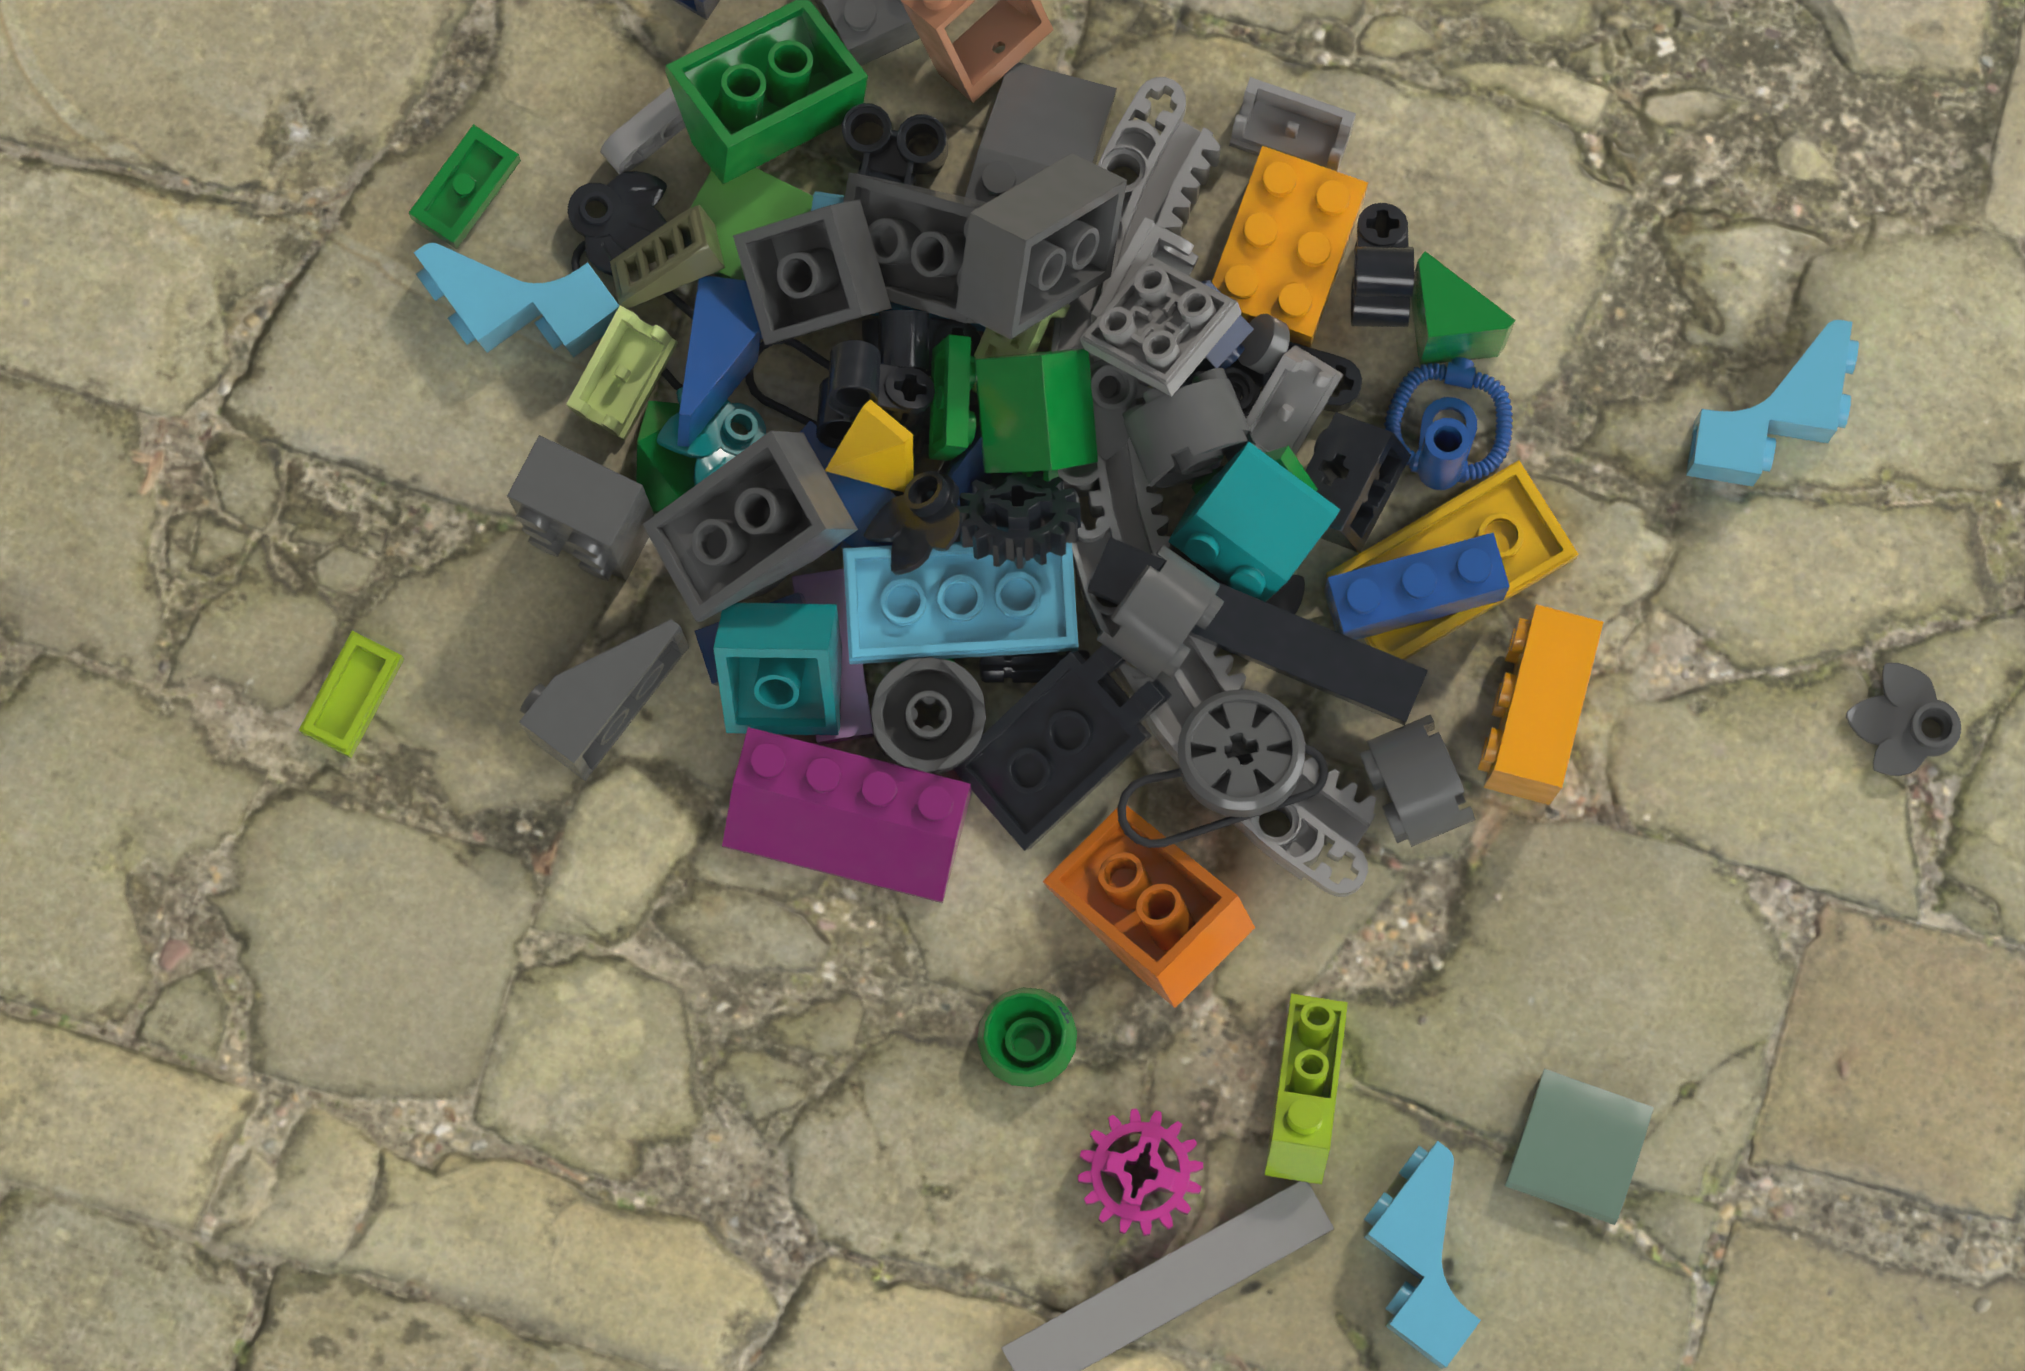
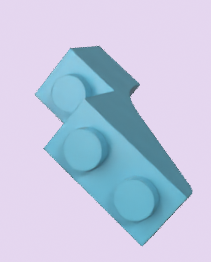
(497, 306)
(1804, 406)
(1412, 1234)

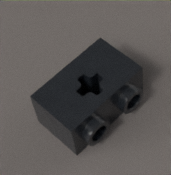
(1355, 471)

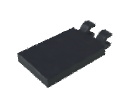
(1059, 744)

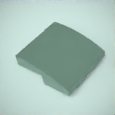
(1579, 1146)

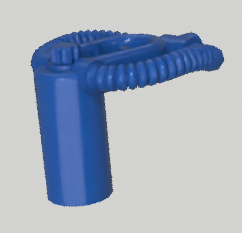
(1446, 441)

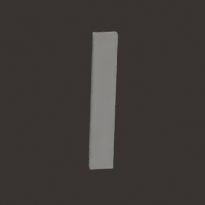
(1173, 1284)

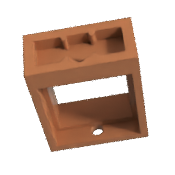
(971, 59)

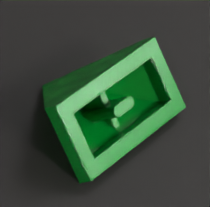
(660, 470)

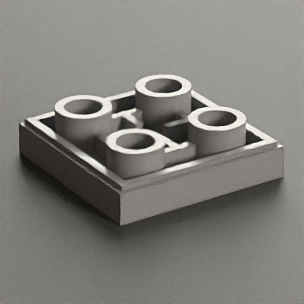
(1160, 326)

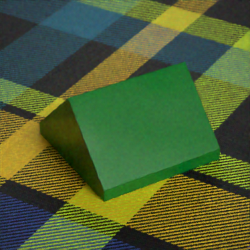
(1454, 317)
(1036, 411)

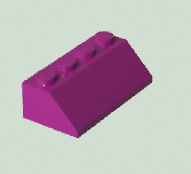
(846, 815)

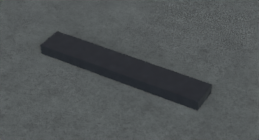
(1282, 641)

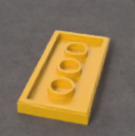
(1525, 534)

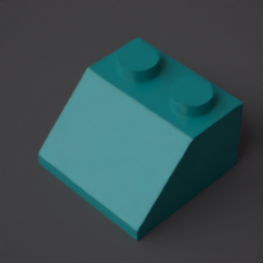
(1253, 524)
(780, 668)

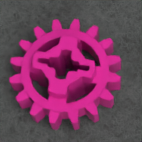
(1113, 1165)

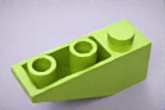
(1306, 1089)

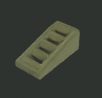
(696, 252)

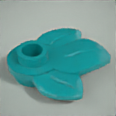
(717, 440)

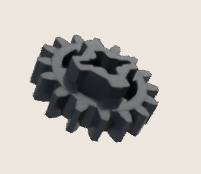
(1019, 518)

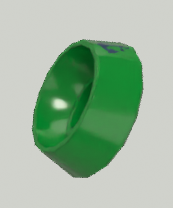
(1040, 1048)

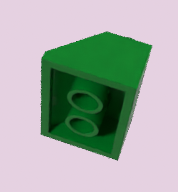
(765, 88)

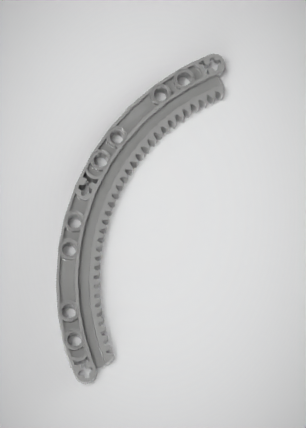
(1128, 510)

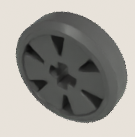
(1221, 781)

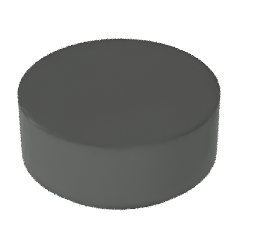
(1265, 344)

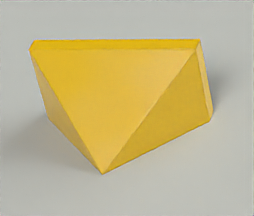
(875, 450)

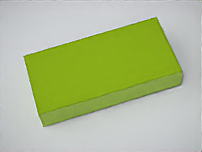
(351, 694)

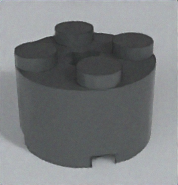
(1187, 432)
(1161, 614)
(929, 683)
(1418, 781)

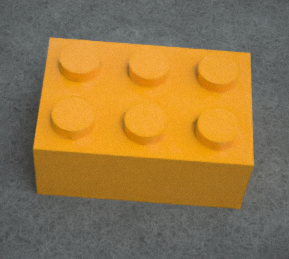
(1289, 241)
(1540, 704)

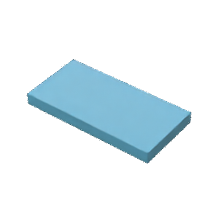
(957, 606)

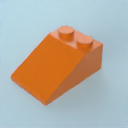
(1151, 906)

